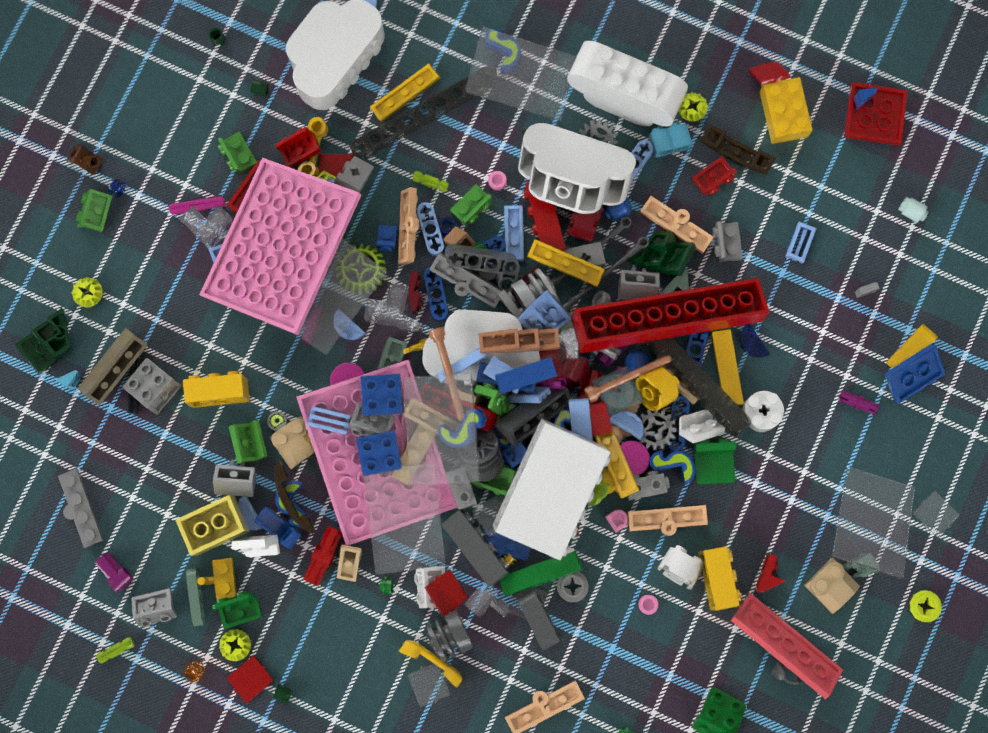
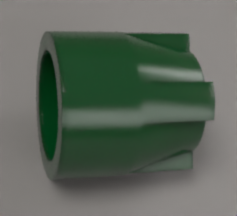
(216, 32)
(259, 88)
(282, 694)

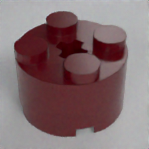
(585, 225)
(576, 372)

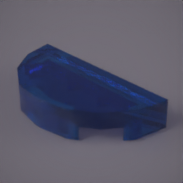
(751, 343)

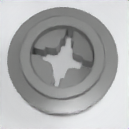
(579, 593)

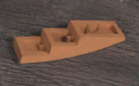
(519, 341)

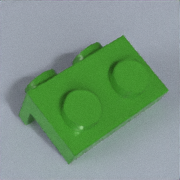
(498, 402)
(248, 442)
(500, 484)

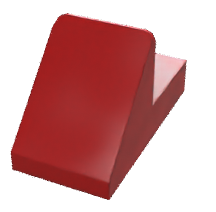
(765, 579)

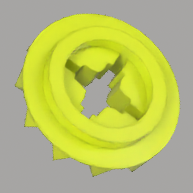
(691, 114)
(88, 300)
(932, 601)
(243, 641)

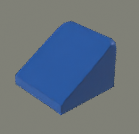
(863, 96)

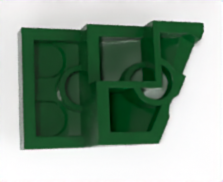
(664, 254)
(46, 342)

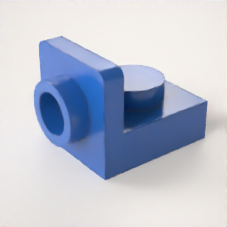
(386, 238)
(514, 454)

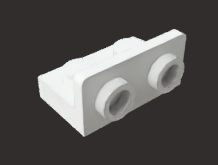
(699, 426)
(258, 545)
(422, 578)

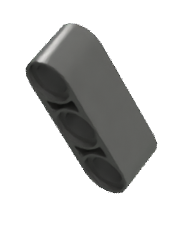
(539, 620)

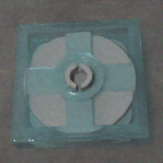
(620, 396)

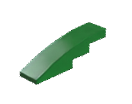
(540, 574)

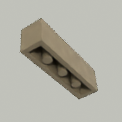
(112, 366)

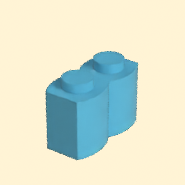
(670, 139)

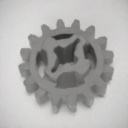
(596, 131)
(663, 426)

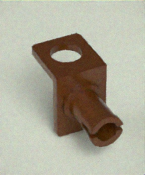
(84, 159)

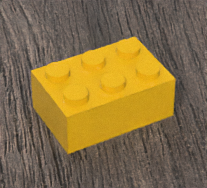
(785, 110)
(216, 389)
(720, 578)

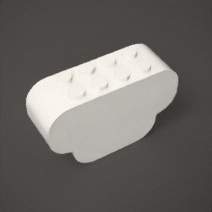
(333, 50)
(626, 85)
(574, 169)
(463, 338)

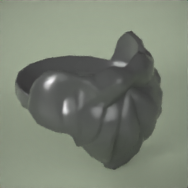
(779, 673)

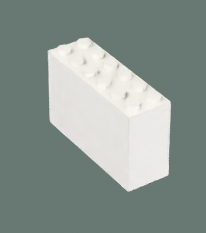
(551, 489)

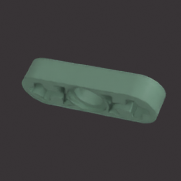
(195, 597)

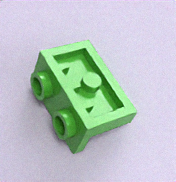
(238, 153)
(471, 205)
(94, 210)

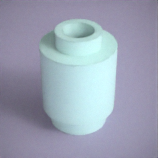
(913, 209)

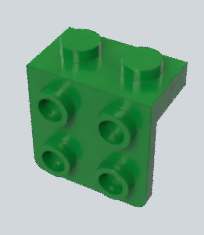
(714, 462)
(239, 609)
(719, 713)

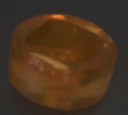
(193, 671)

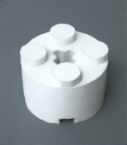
(770, 403)
(681, 567)

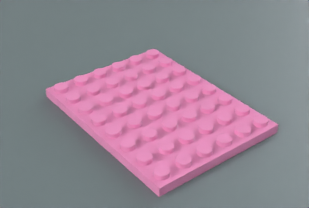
(280, 245)
(340, 456)

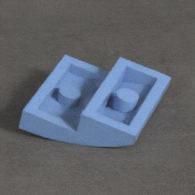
(545, 313)

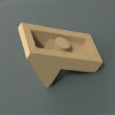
(349, 563)

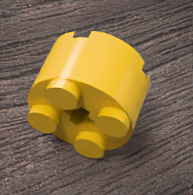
(657, 388)

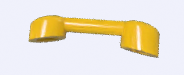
(320, 128)
(414, 649)

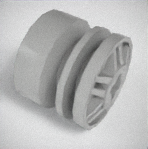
(529, 293)

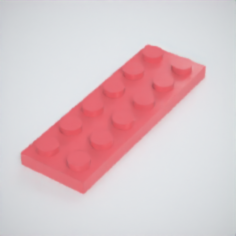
(787, 645)

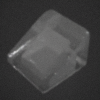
(411, 325)

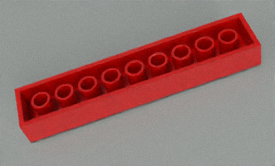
(669, 315)

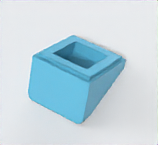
(71, 379)

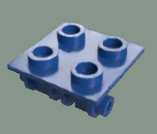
(381, 394)
(378, 453)

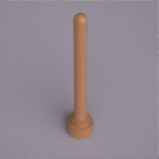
(438, 337)
(594, 392)

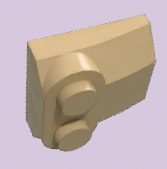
(293, 442)
(832, 585)

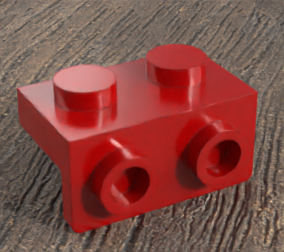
(298, 147)
(714, 176)

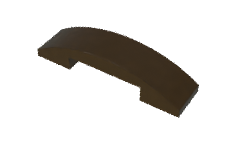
(737, 152)
(280, 478)

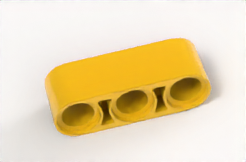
(916, 342)

